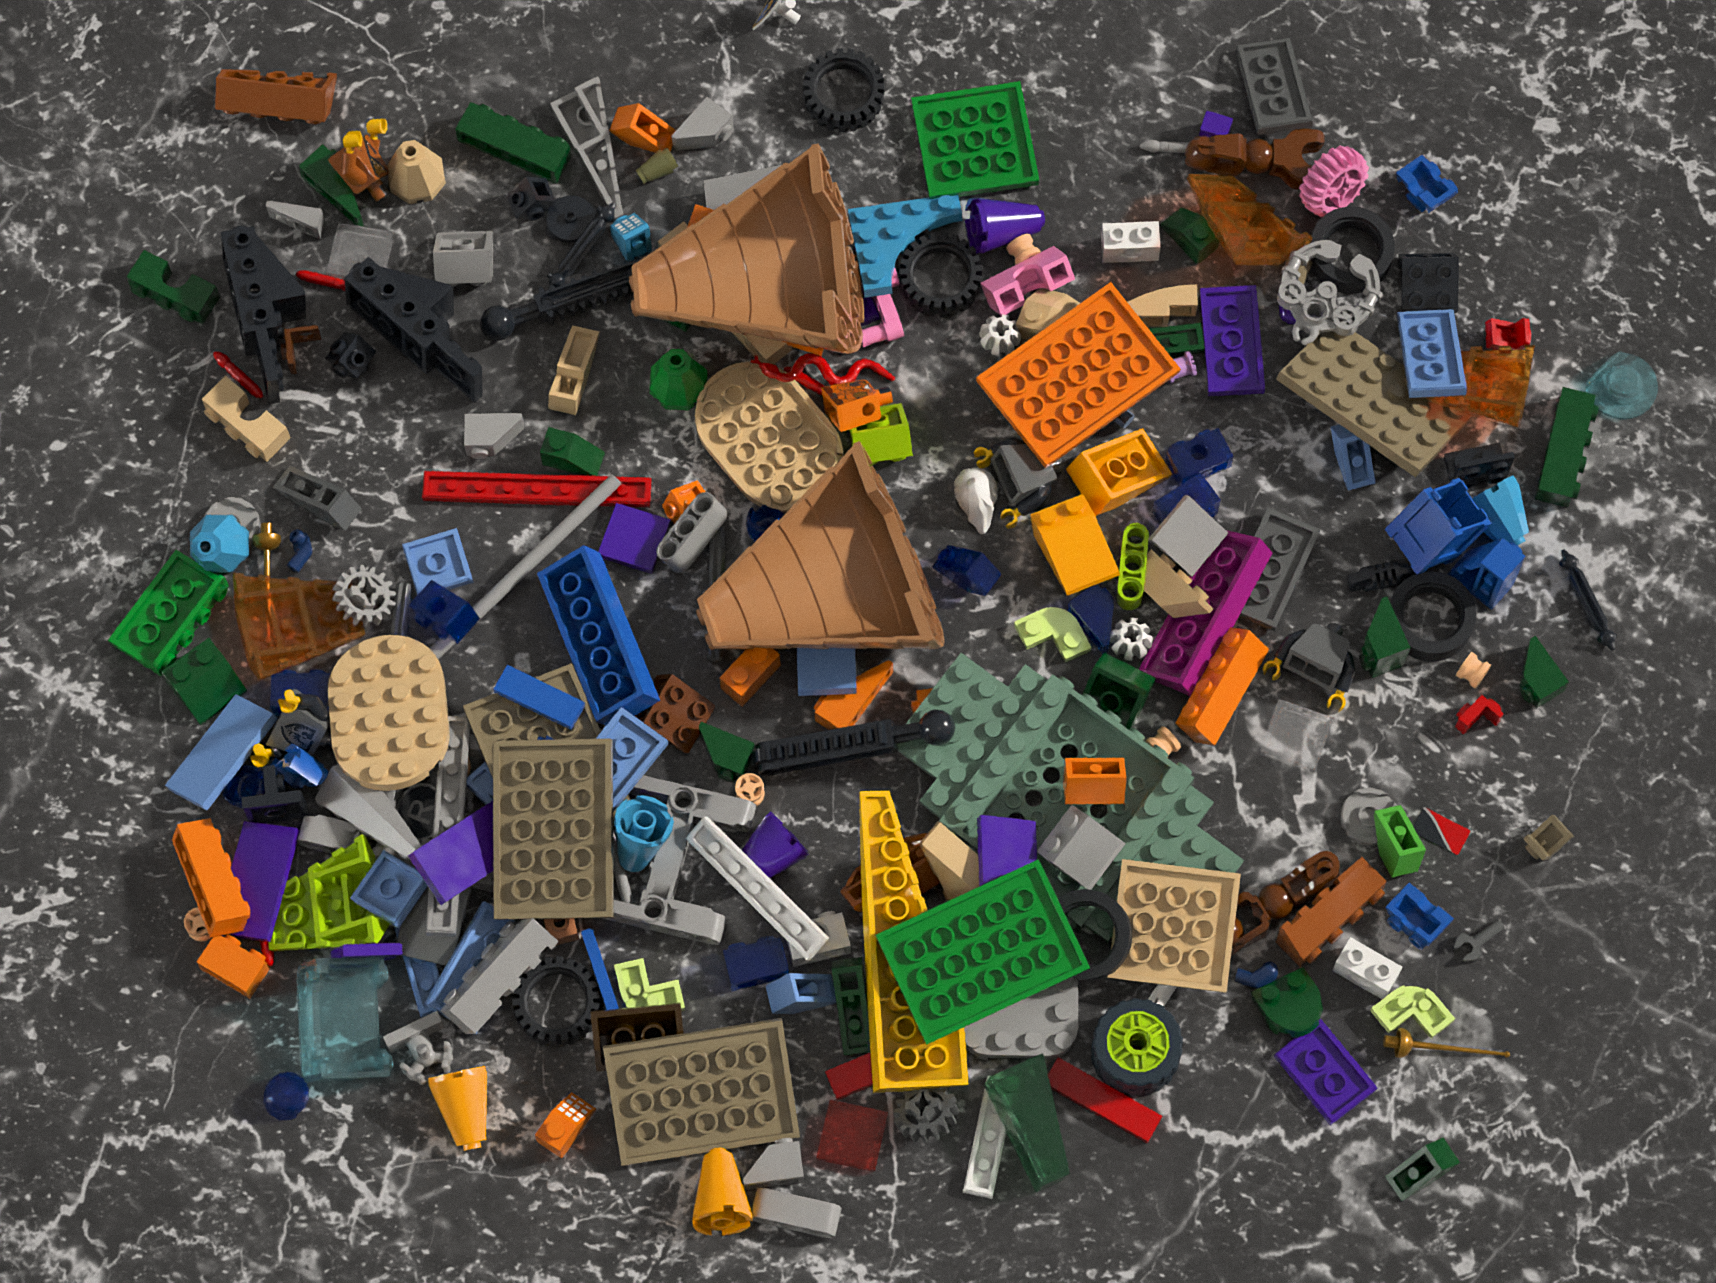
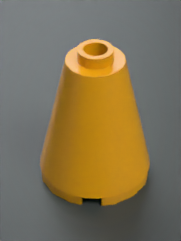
(463, 1104)
(720, 1196)

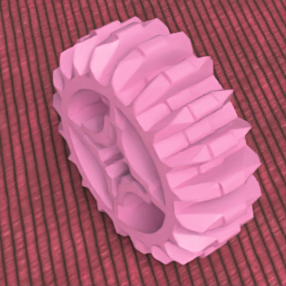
(1333, 180)

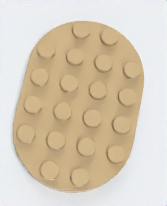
(765, 434)
(388, 712)

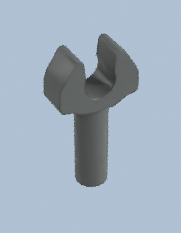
(1475, 942)

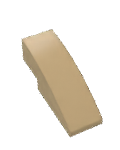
(1157, 306)
(573, 370)

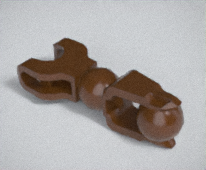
(1231, 154)
(1278, 899)

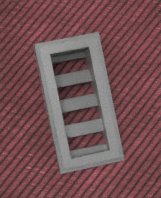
(302, 218)

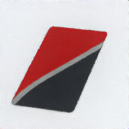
(1441, 830)

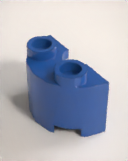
(1425, 185)
(300, 768)
(1417, 917)

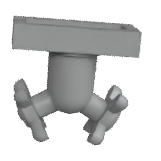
(417, 1040)

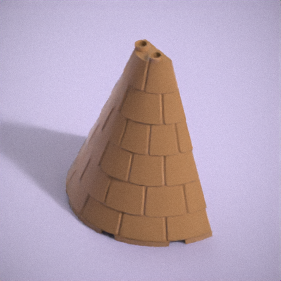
(764, 264)
(827, 574)

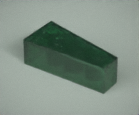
(1030, 1119)

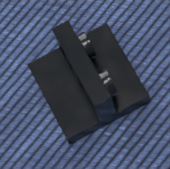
(277, 803)

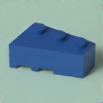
(1489, 570)

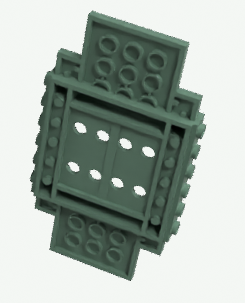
(1015, 734)

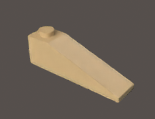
(1042, 310)
(951, 861)

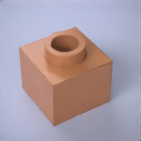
(563, 934)

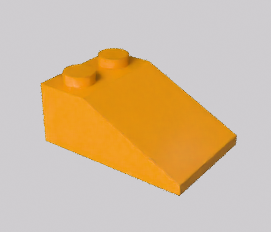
(1118, 471)
(1074, 544)

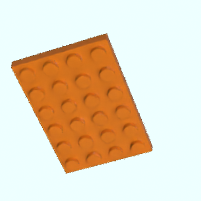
(1078, 375)

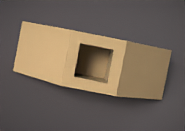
(1172, 589)

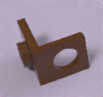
(292, 336)

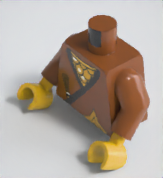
(360, 160)

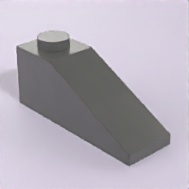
(318, 497)

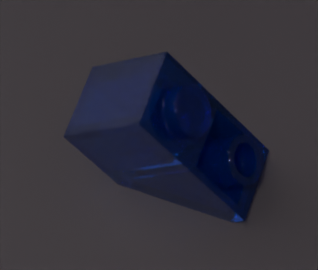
(967, 569)

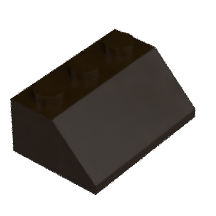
(632, 1025)

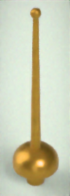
(266, 541)
(1404, 1043)

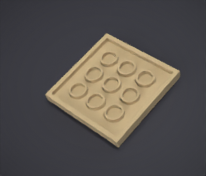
(1178, 924)

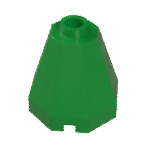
(677, 380)

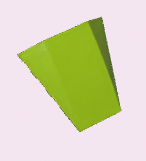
(319, 908)

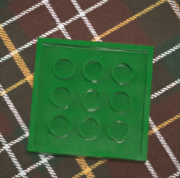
(975, 140)

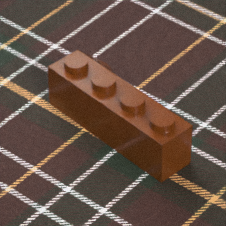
(275, 94)
(1331, 912)

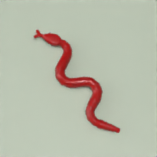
(772, 371)

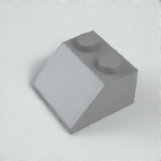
(463, 257)
(1080, 847)

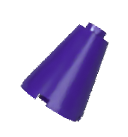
(999, 222)
(774, 847)

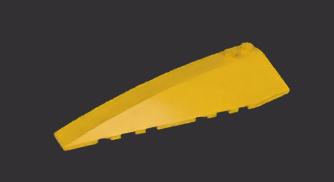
(890, 897)

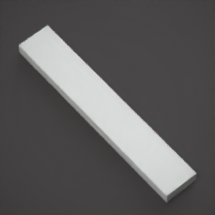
(757, 888)

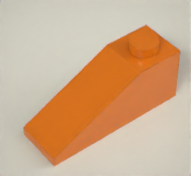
(846, 709)

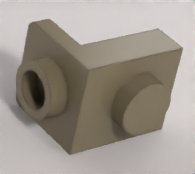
(1547, 838)

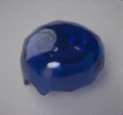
(760, 520)
(245, 783)
(286, 1095)

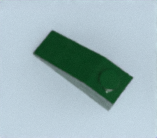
(327, 182)
(852, 1005)

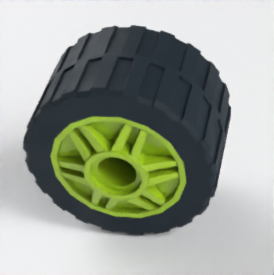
(1143, 1025)

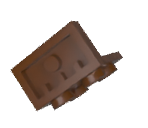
(677, 712)

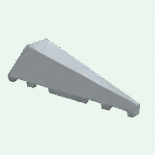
(585, 127)
(367, 810)

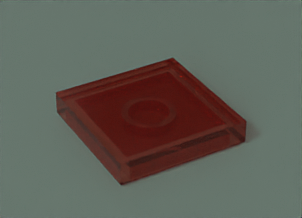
(852, 1135)

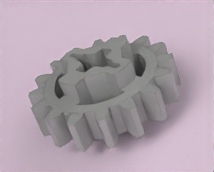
(364, 596)

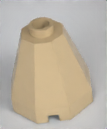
(415, 173)

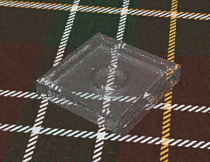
(355, 244)
(1296, 735)

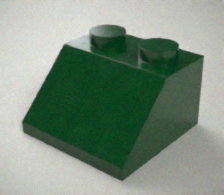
(1385, 642)
(204, 681)
(1119, 688)

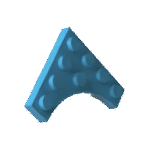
(888, 230)

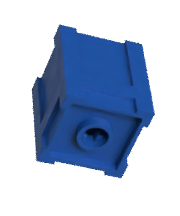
(1438, 526)

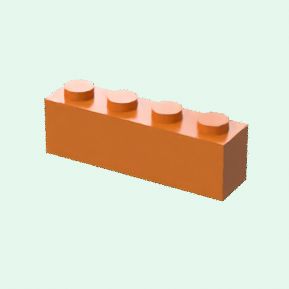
(1222, 686)
(211, 877)

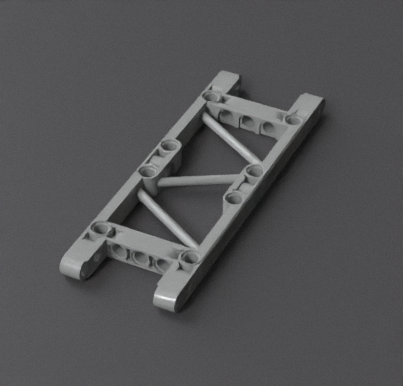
(676, 918)

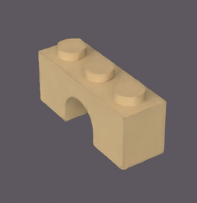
(262, 436)

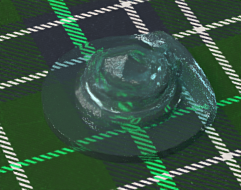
(1623, 386)

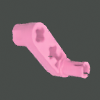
(890, 326)

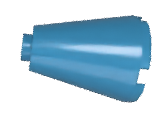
(641, 831)

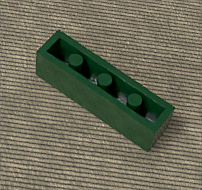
(513, 142)
(1565, 447)

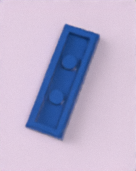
(539, 697)
(599, 969)

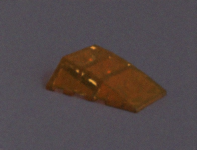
(1242, 224)
(1495, 384)
(288, 621)

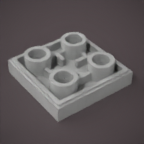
(1188, 535)

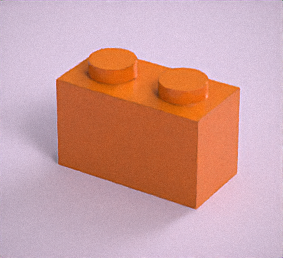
(749, 673)
(1094, 780)
(233, 965)

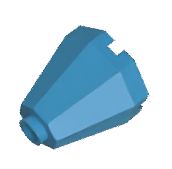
(1504, 510)
(219, 543)

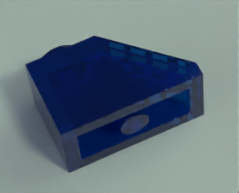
(1094, 613)

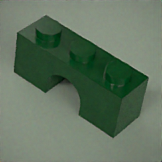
(191, 300)

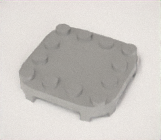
(1028, 1028)

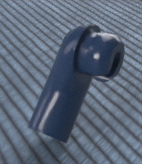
(302, 549)

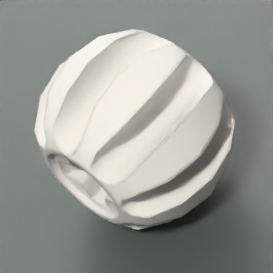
(990, 335)
(1137, 632)

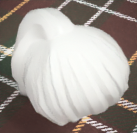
(976, 495)

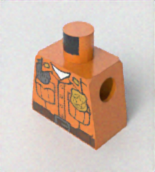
(854, 403)

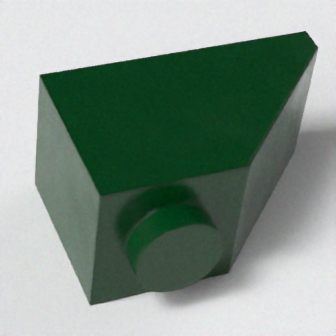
(1191, 234)
(570, 453)
(1540, 675)
(726, 752)
(1422, 1168)

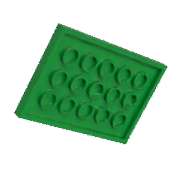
(982, 952)

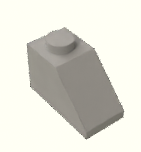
(704, 127)
(490, 433)
(776, 1166)

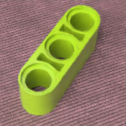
(1132, 554)

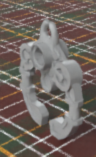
(1322, 300)

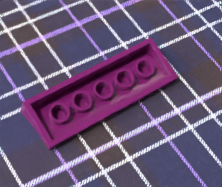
(1189, 642)

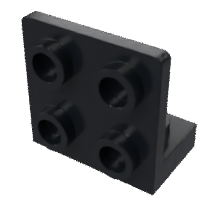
(1429, 281)
(1479, 465)

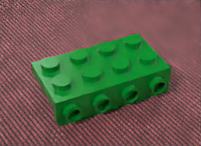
(169, 613)

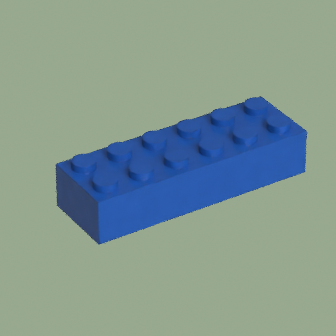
(597, 635)

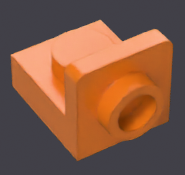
(680, 499)

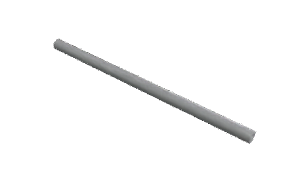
(536, 555)

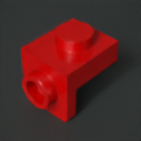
(1507, 334)
(1470, 714)

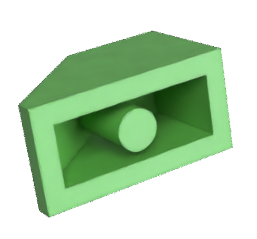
(1398, 841)

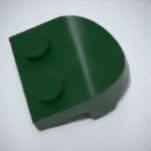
(1290, 1004)

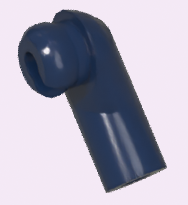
(1258, 978)

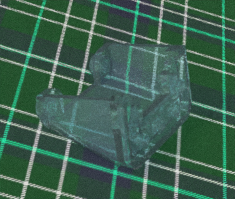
(341, 1019)

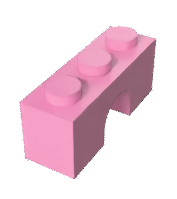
(1044, 270)

